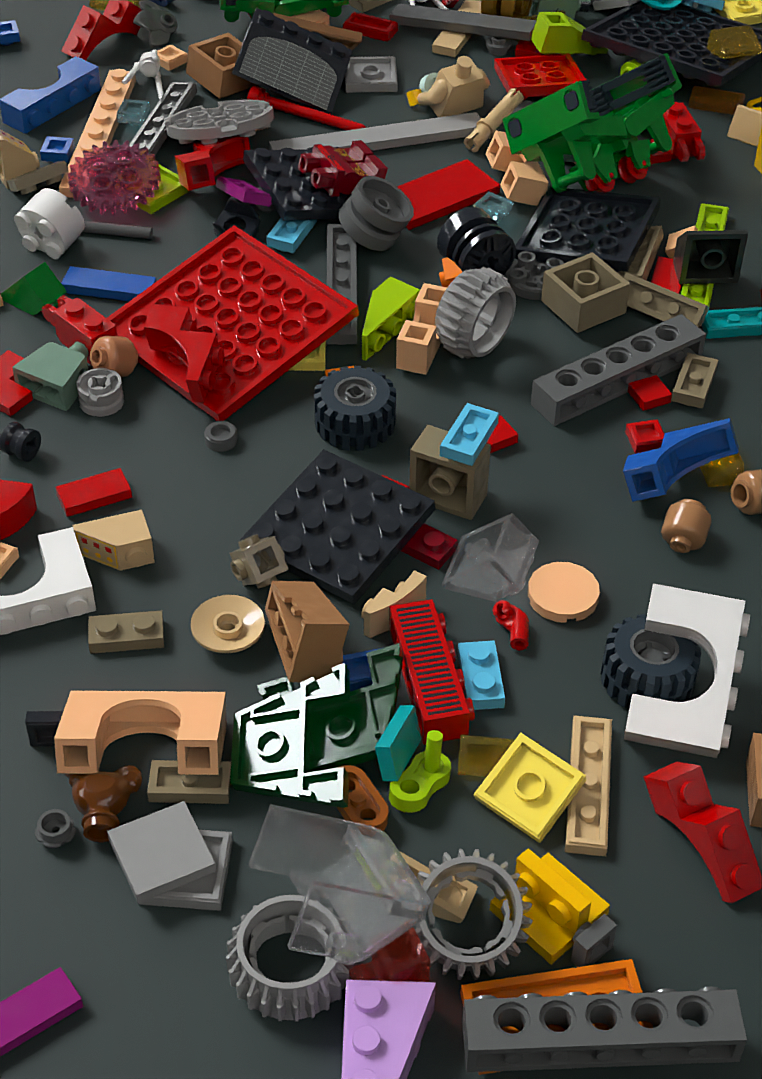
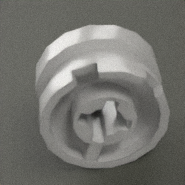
(100, 392)

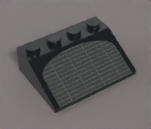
(292, 61)

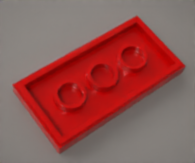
(447, 191)

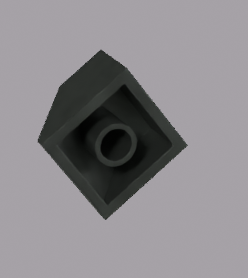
(709, 256)

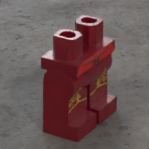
(341, 168)

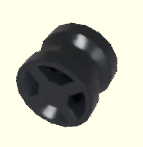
(20, 441)

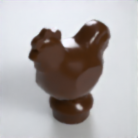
(102, 798)

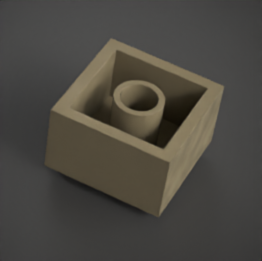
(585, 292)
(450, 483)

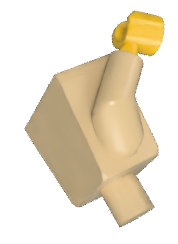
(454, 90)

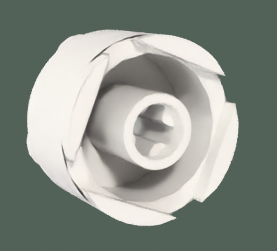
(49, 223)

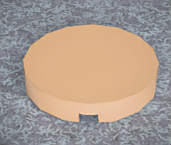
(563, 591)

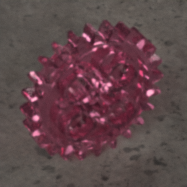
(114, 177)

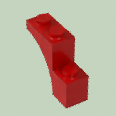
(94, 27)
(208, 160)
(176, 333)
(715, 830)

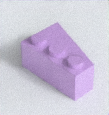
(384, 1027)

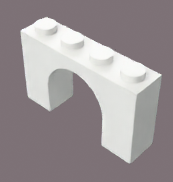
(59, 594)
(699, 723)

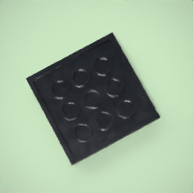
(291, 189)
(589, 222)
(342, 524)

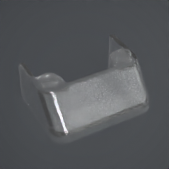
(351, 879)

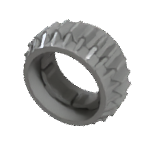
(475, 312)
(504, 886)
(271, 997)

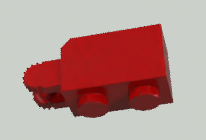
(683, 133)
(78, 322)

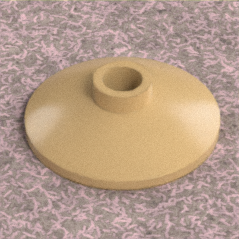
(227, 624)

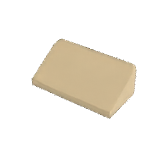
(746, 125)

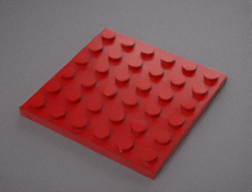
(257, 305)

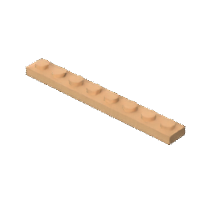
(102, 119)

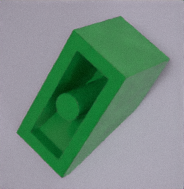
(34, 290)

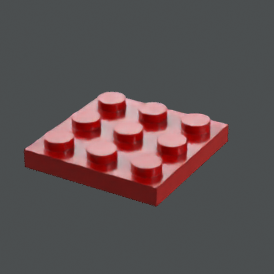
(538, 74)

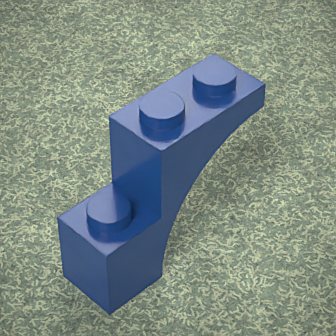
(683, 450)

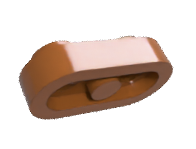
(364, 800)

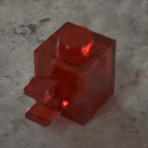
(398, 961)

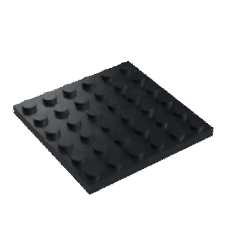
(680, 32)

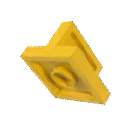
(558, 904)

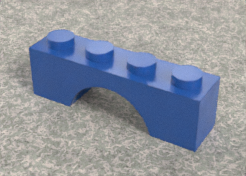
(30, 108)

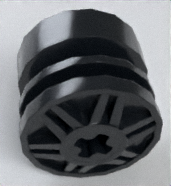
(476, 241)

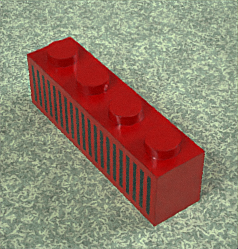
(430, 671)

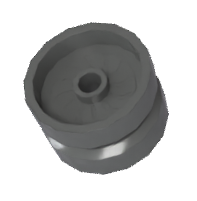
(376, 213)

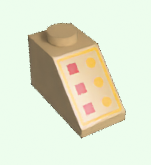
(15, 158)
(116, 540)

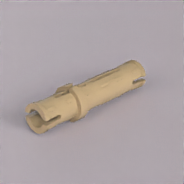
(487, 126)

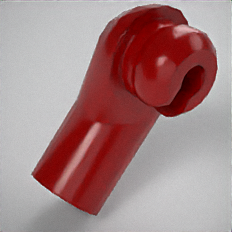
(515, 622)

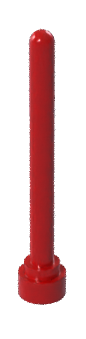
(258, 93)

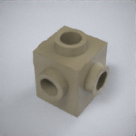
(268, 563)

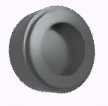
(220, 436)

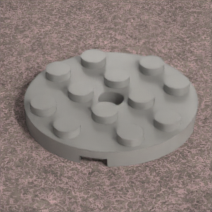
(226, 120)

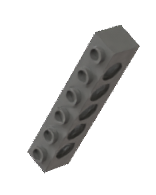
(609, 371)
(582, 1045)

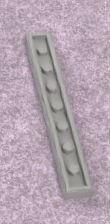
(390, 135)

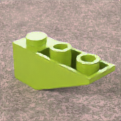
(560, 34)
(388, 310)

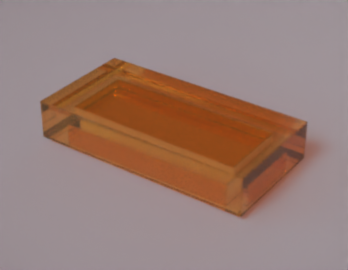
(715, 100)

